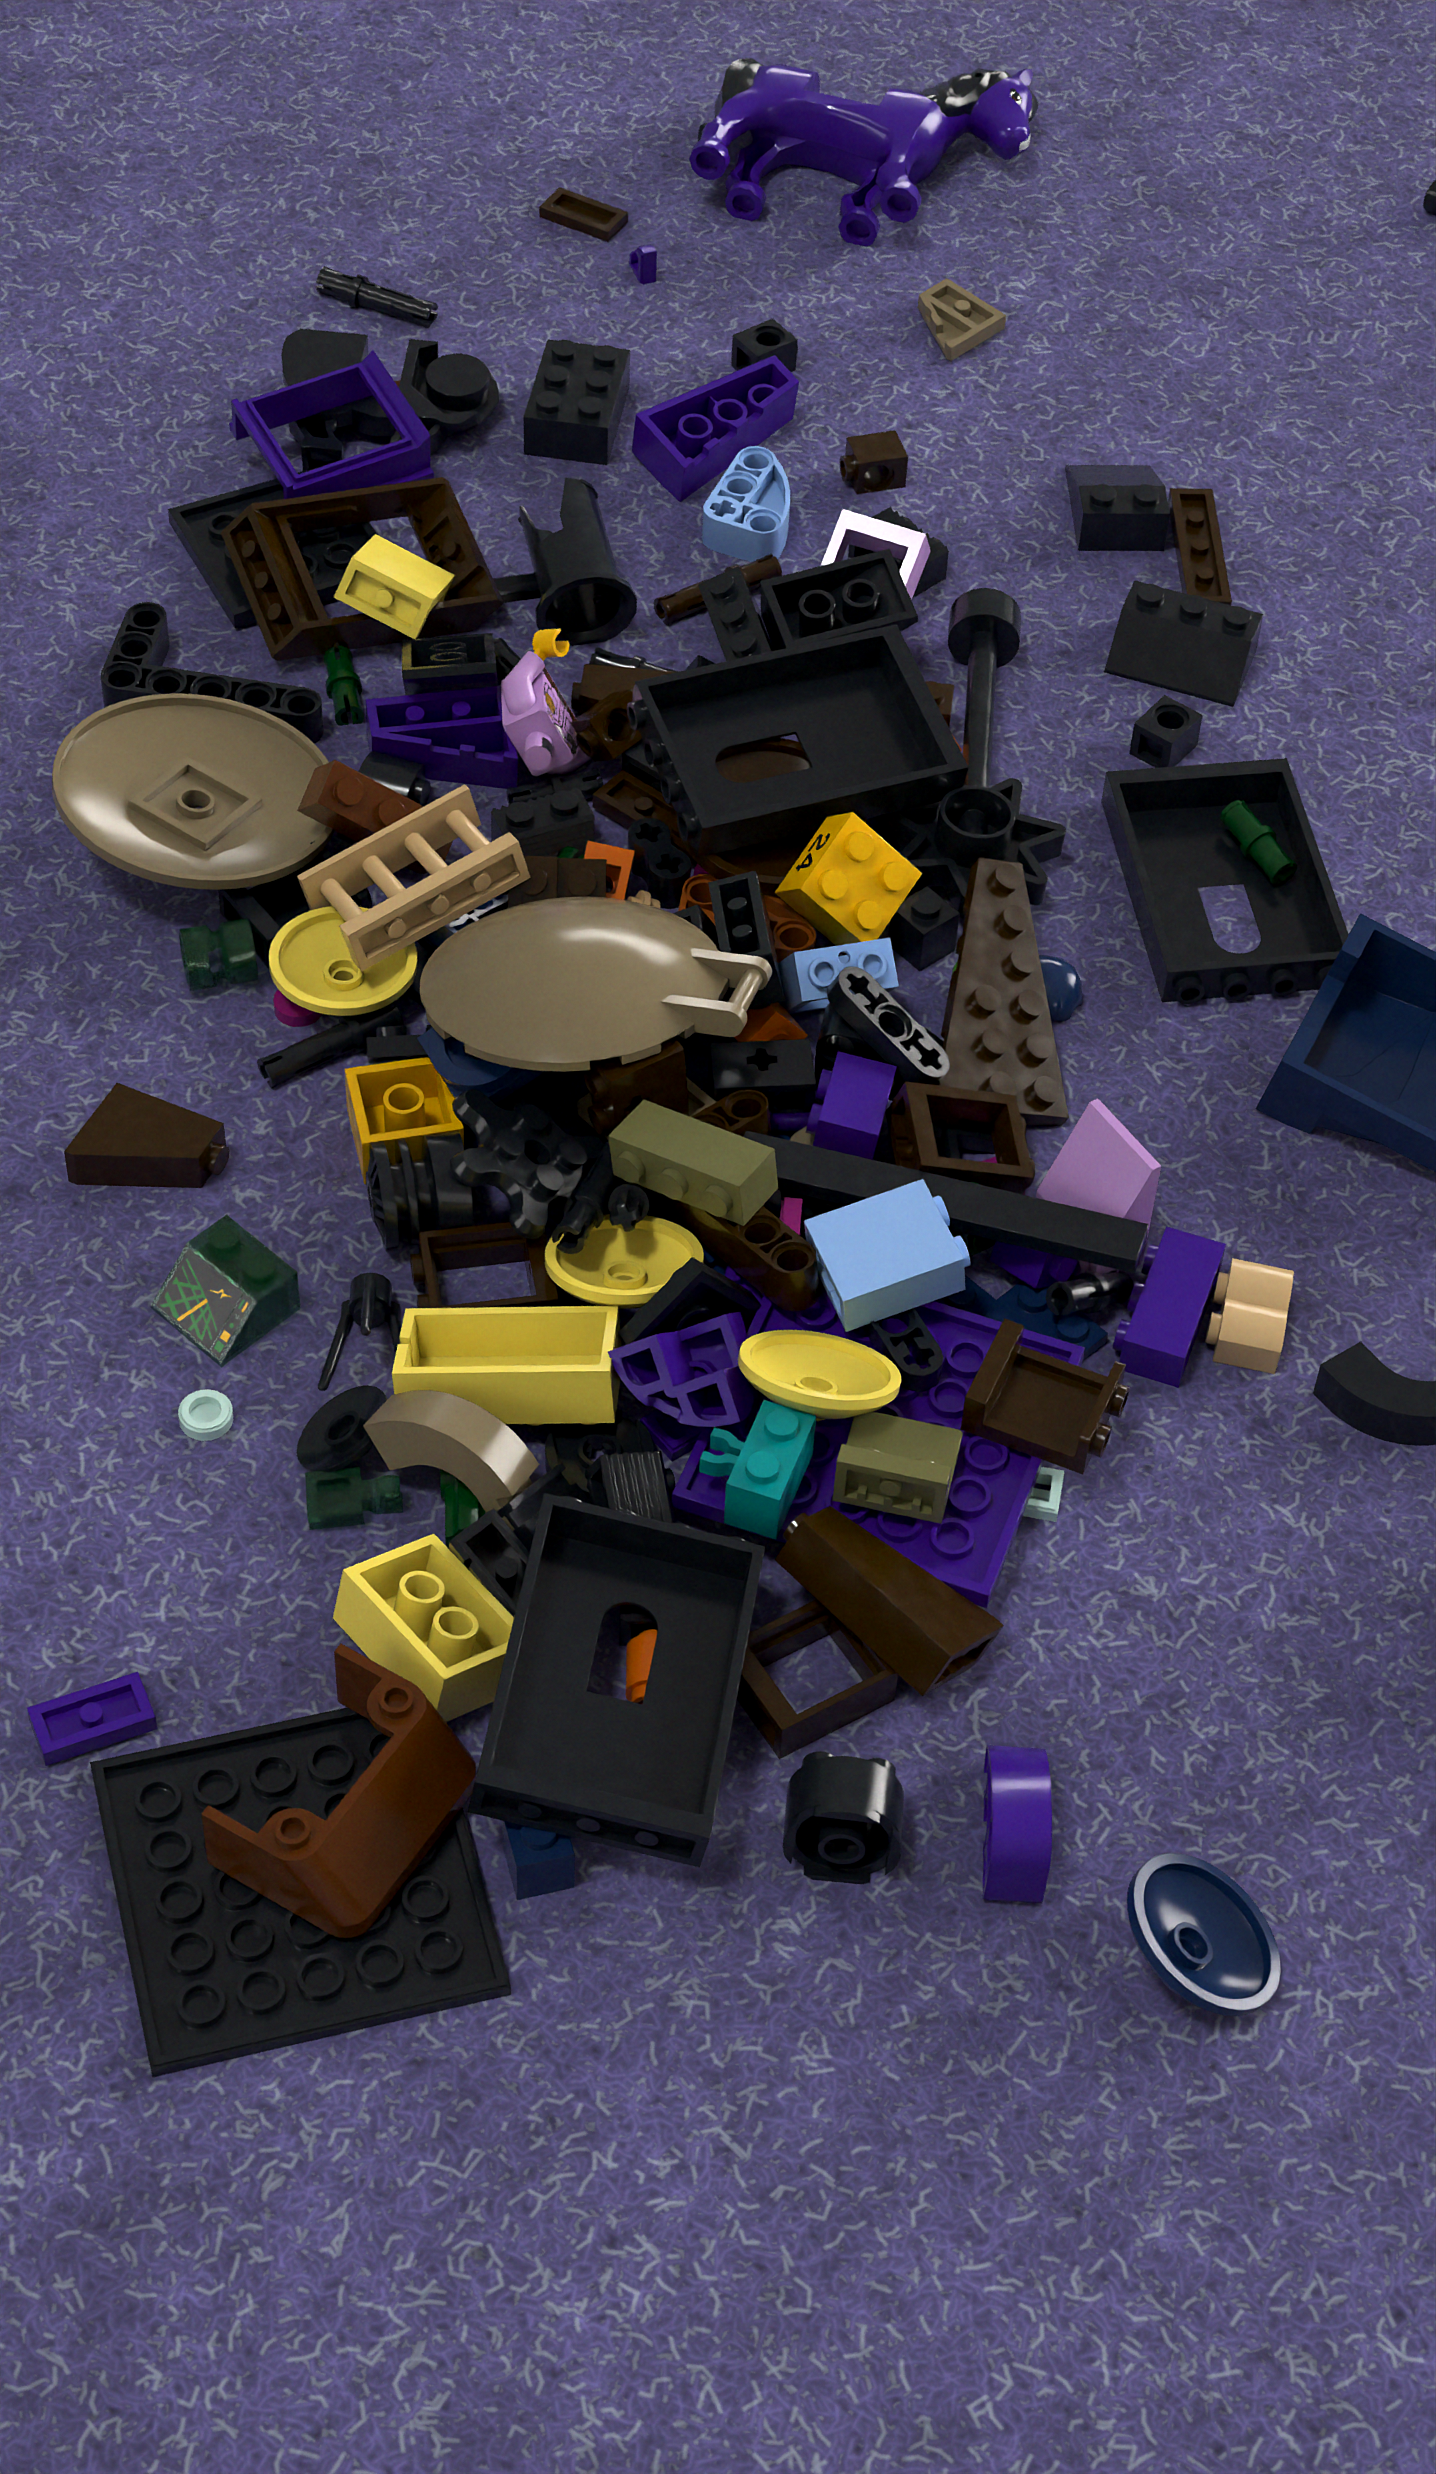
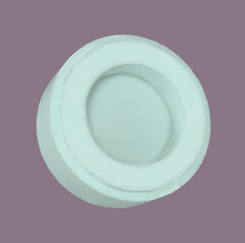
(205, 1415)

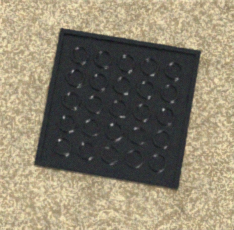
(238, 1973)

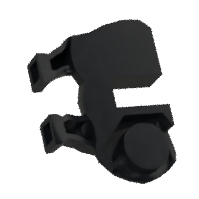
(444, 391)

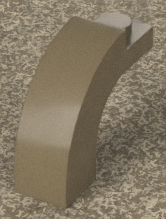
(454, 1437)

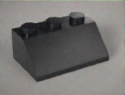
(1184, 643)

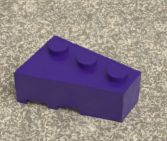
(449, 732)

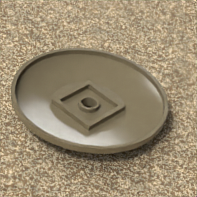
(145, 764)

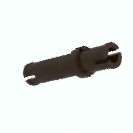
(690, 600)

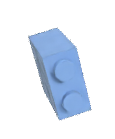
(887, 1254)

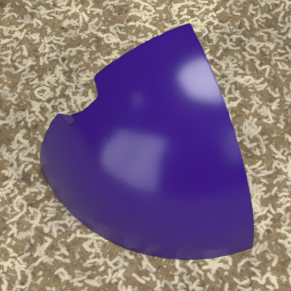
(690, 1372)

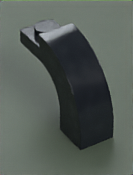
(1377, 1399)

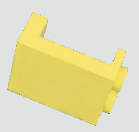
(393, 585)

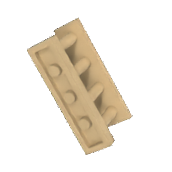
(428, 903)

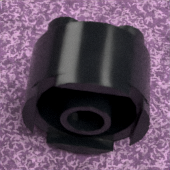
(843, 1817)

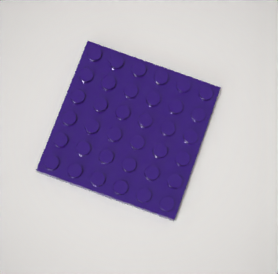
(988, 1481)

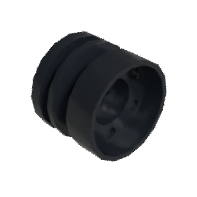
(417, 1188)

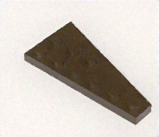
(997, 1000)

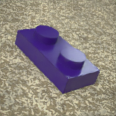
(91, 1718)

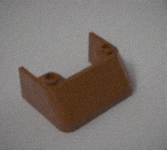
(359, 1858)

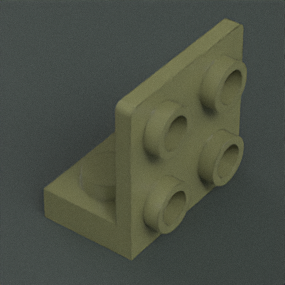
(897, 1466)

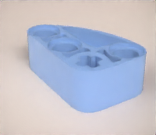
(749, 507)

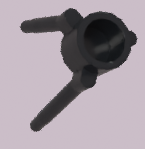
(369, 1307)

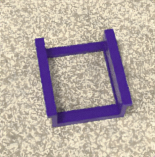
(385, 465)

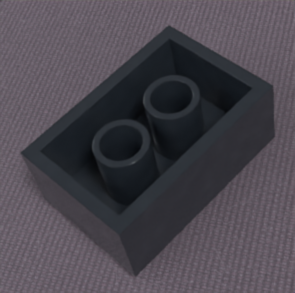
(576, 402)

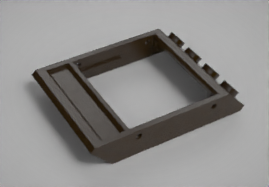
(286, 597)

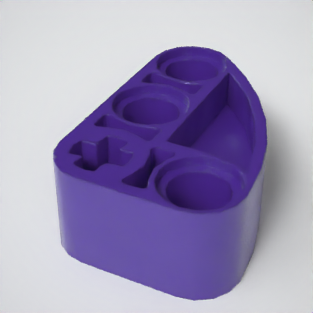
(1017, 1825)

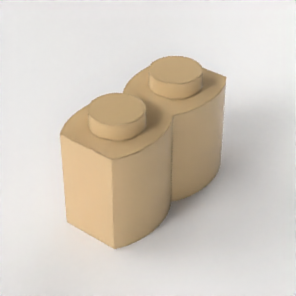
(1252, 1315)

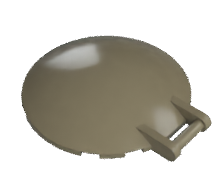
(583, 984)

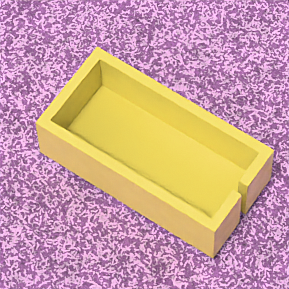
(515, 1360)

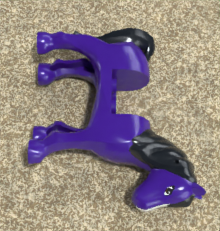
(875, 146)

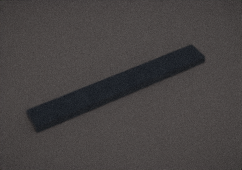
(970, 1206)

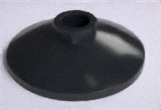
(337, 1431)

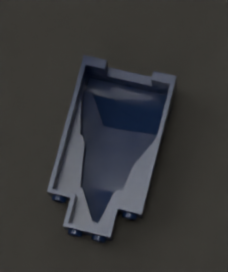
(1366, 1048)

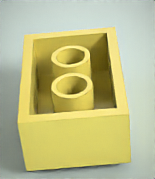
(427, 1623)

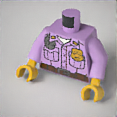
(537, 713)

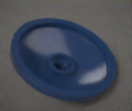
(1203, 1935)

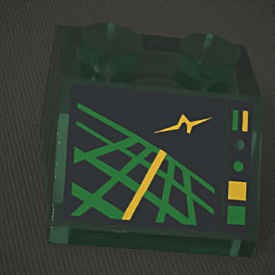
(227, 1291)

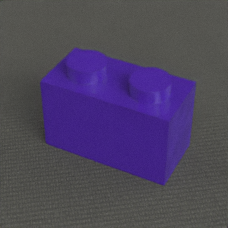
(853, 1105)

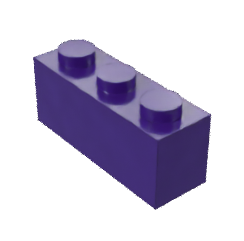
(1169, 1306)

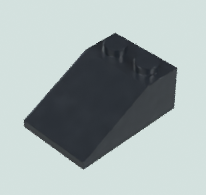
(1118, 507)
(835, 601)
(448, 663)

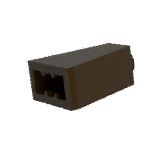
(145, 1144)

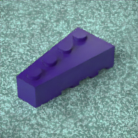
(704, 429)

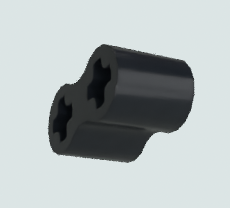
(658, 861)

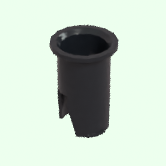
(578, 572)

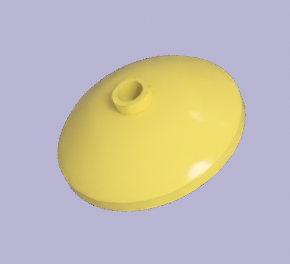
(317, 971)
(622, 1265)
(818, 1373)

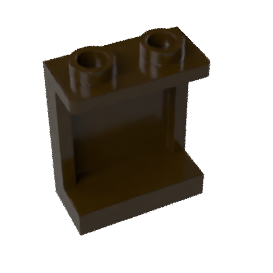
(1042, 1402)

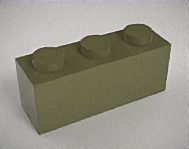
(693, 1162)

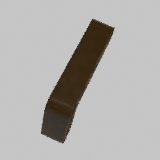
(765, 1247)

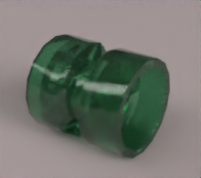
(235, 951)

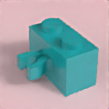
(764, 1468)

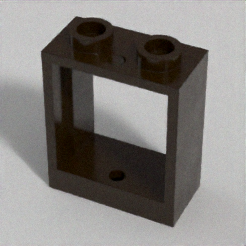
(914, 1142)
(476, 1248)
(768, 1707)

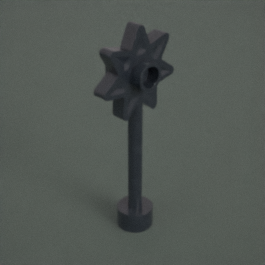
(976, 818)

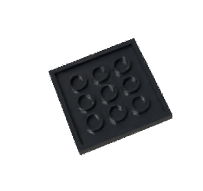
(200, 527)

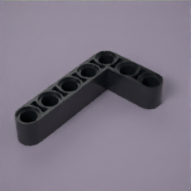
(137, 671)

